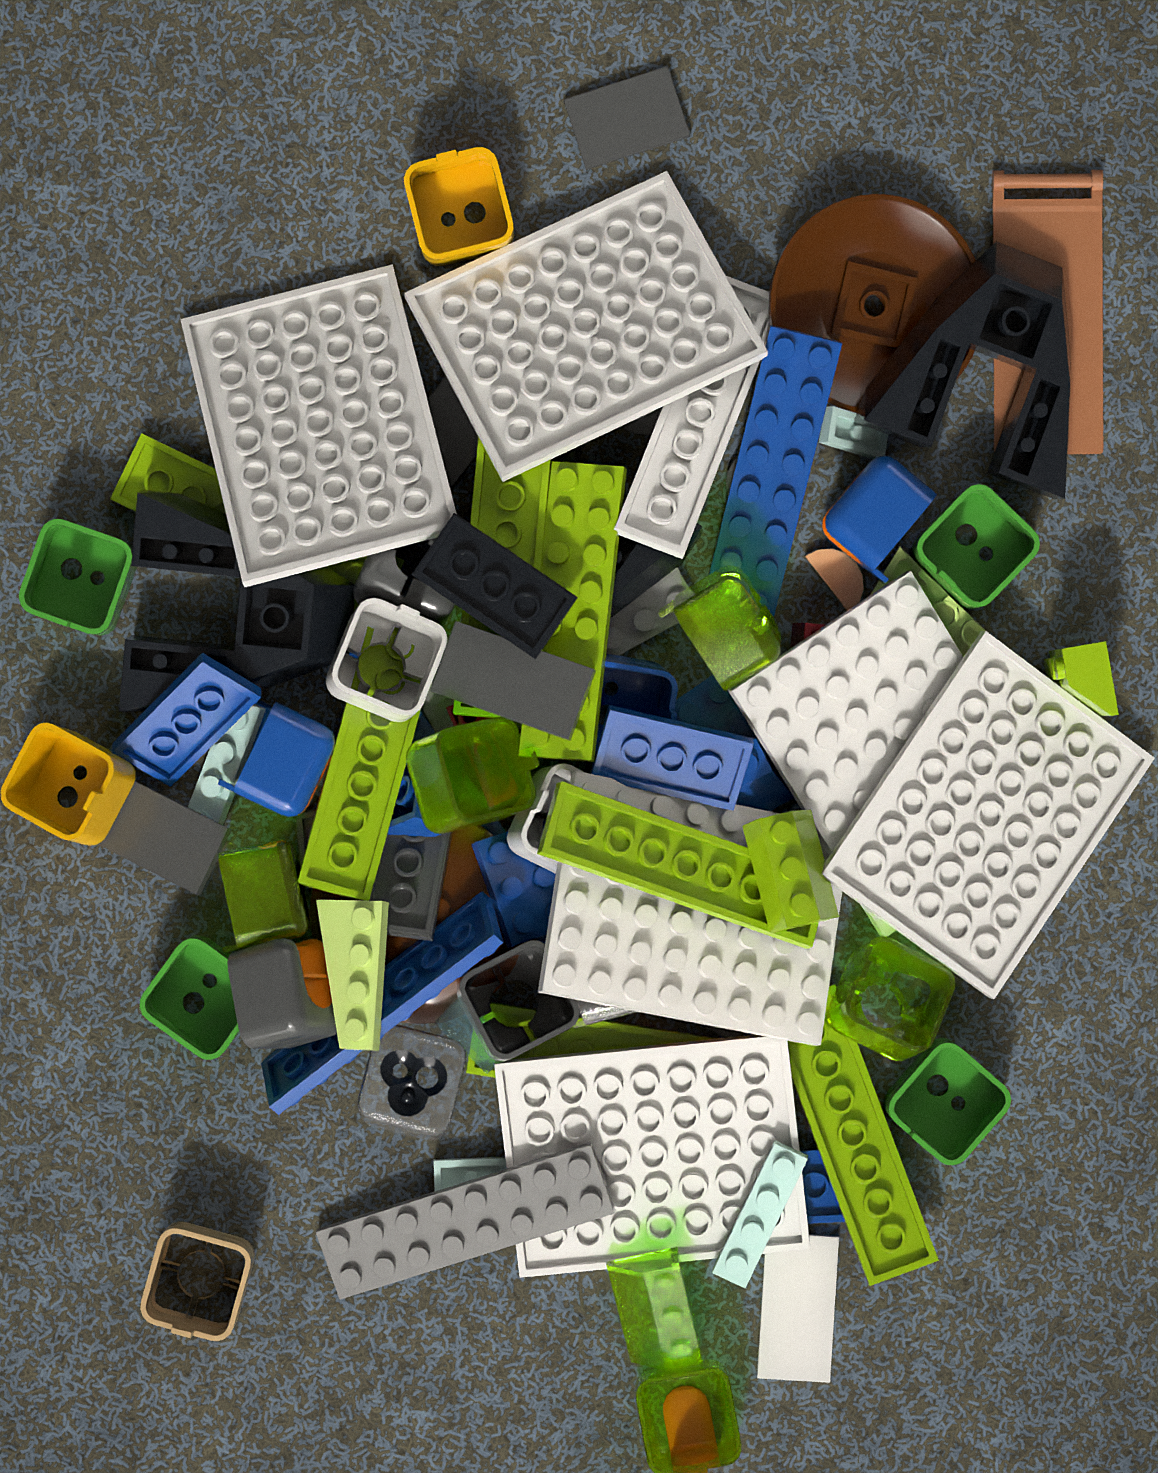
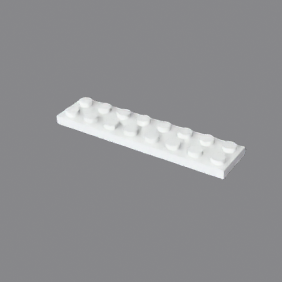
(689, 449)

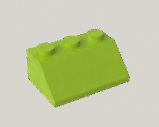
(1085, 675)
(789, 870)

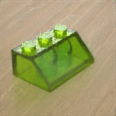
(656, 1310)

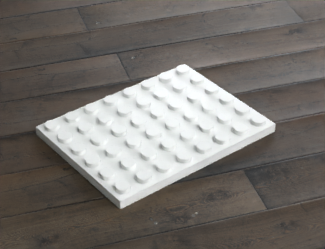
(585, 325)
(318, 425)
(849, 702)
(986, 815)
(674, 961)
(674, 1138)

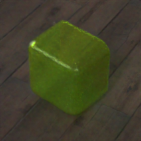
(471, 775)

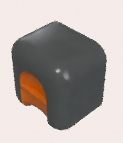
(281, 993)

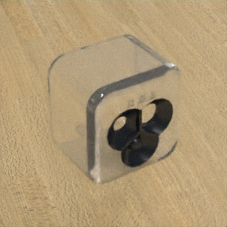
(401, 1102)

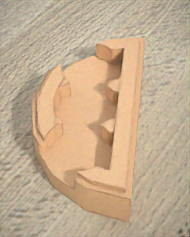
(839, 574)

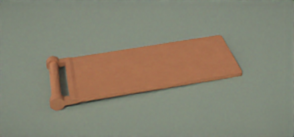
(1070, 237)

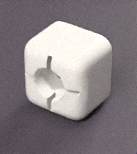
(429, 643)
(527, 827)

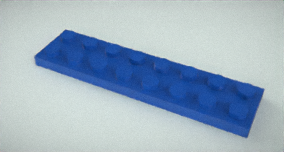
(776, 458)
(408, 984)

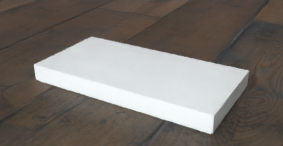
(798, 1312)

